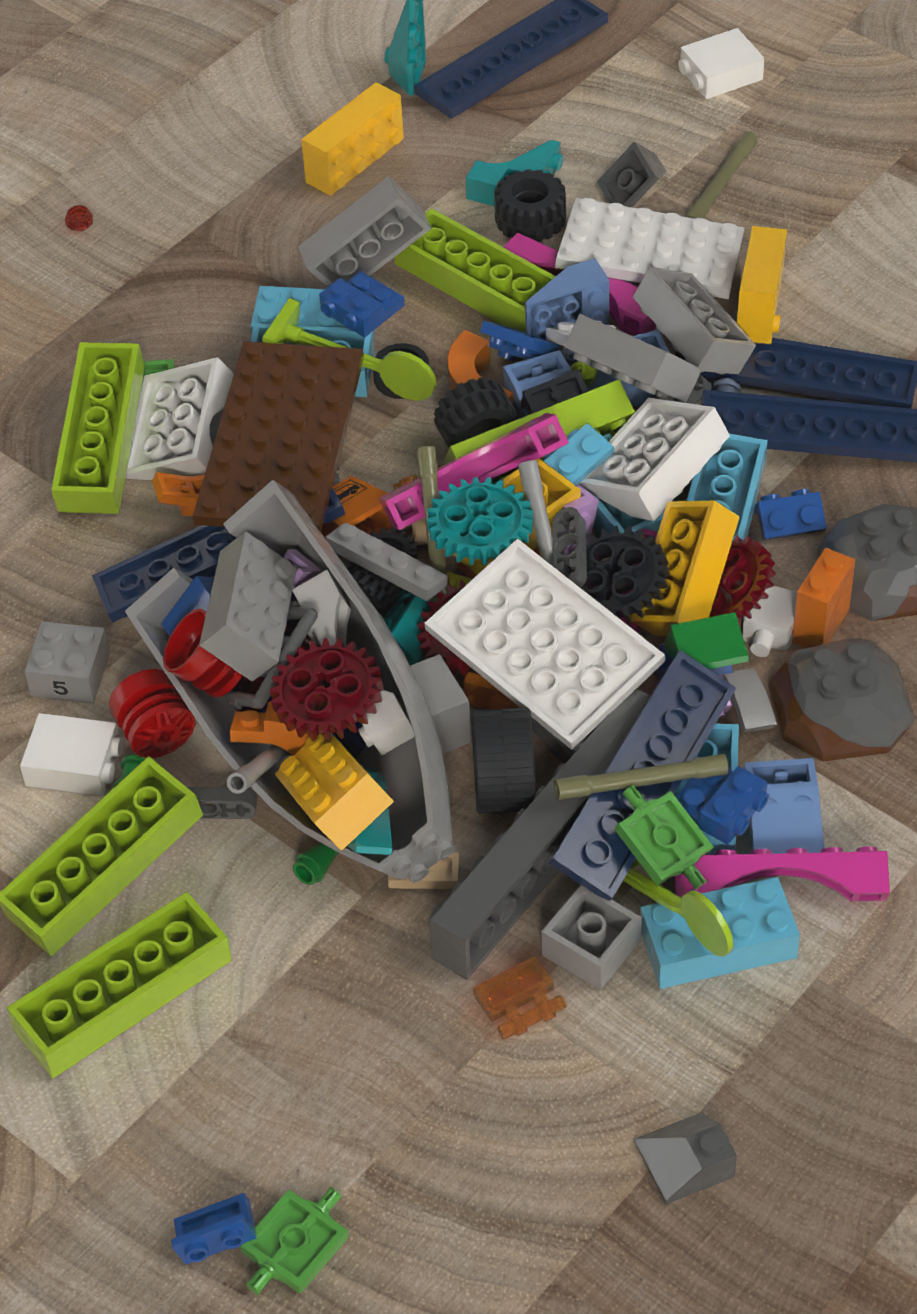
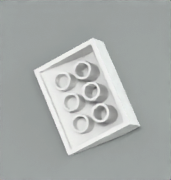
(175, 423)
(656, 456)

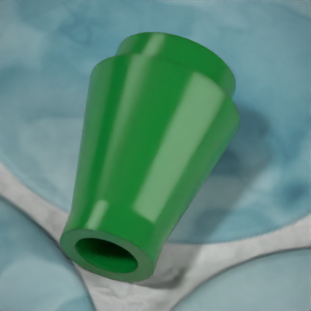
(314, 863)

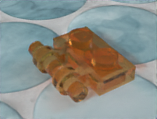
(515, 988)

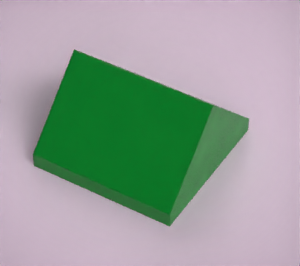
(709, 641)

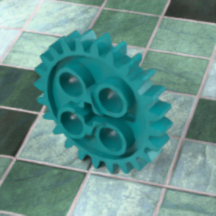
(479, 520)

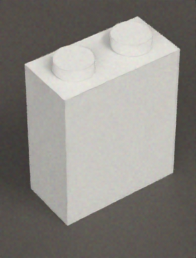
(721, 63)
(71, 754)

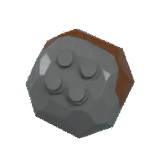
(885, 562)
(841, 700)

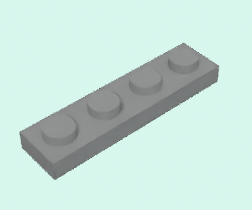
(387, 561)

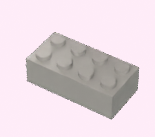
(365, 234)
(693, 321)
(632, 360)
(248, 606)

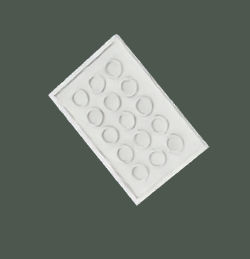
(634, 239)
(545, 643)

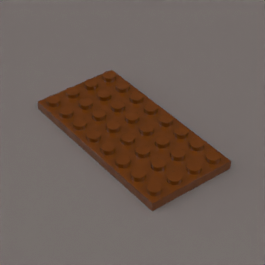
(280, 425)

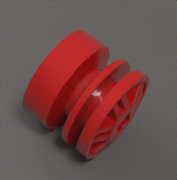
(193, 663)
(151, 713)

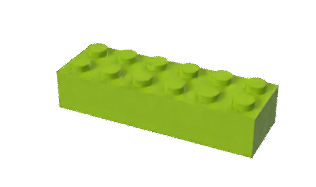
(474, 270)
(602, 408)
(98, 428)
(100, 856)
(119, 984)

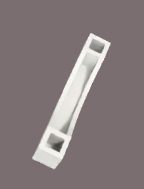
(391, 723)

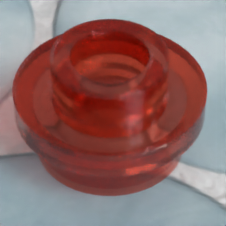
(79, 218)

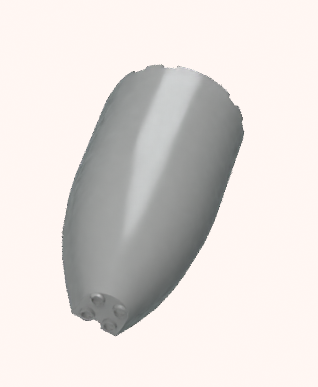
(411, 771)

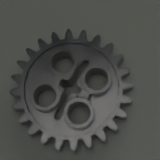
(642, 579)

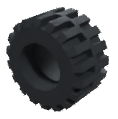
(530, 205)
(473, 410)

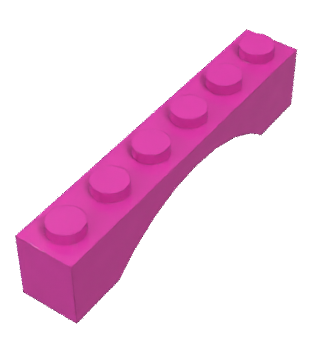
(622, 305)
(490, 460)
(854, 875)

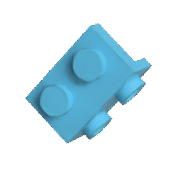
(581, 455)

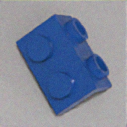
(790, 515)
(214, 1229)

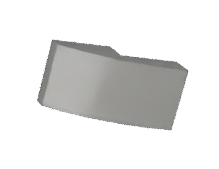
(750, 701)

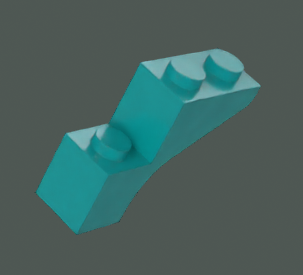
(485, 176)

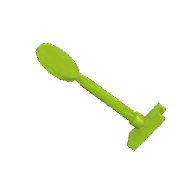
(399, 370)
(699, 912)

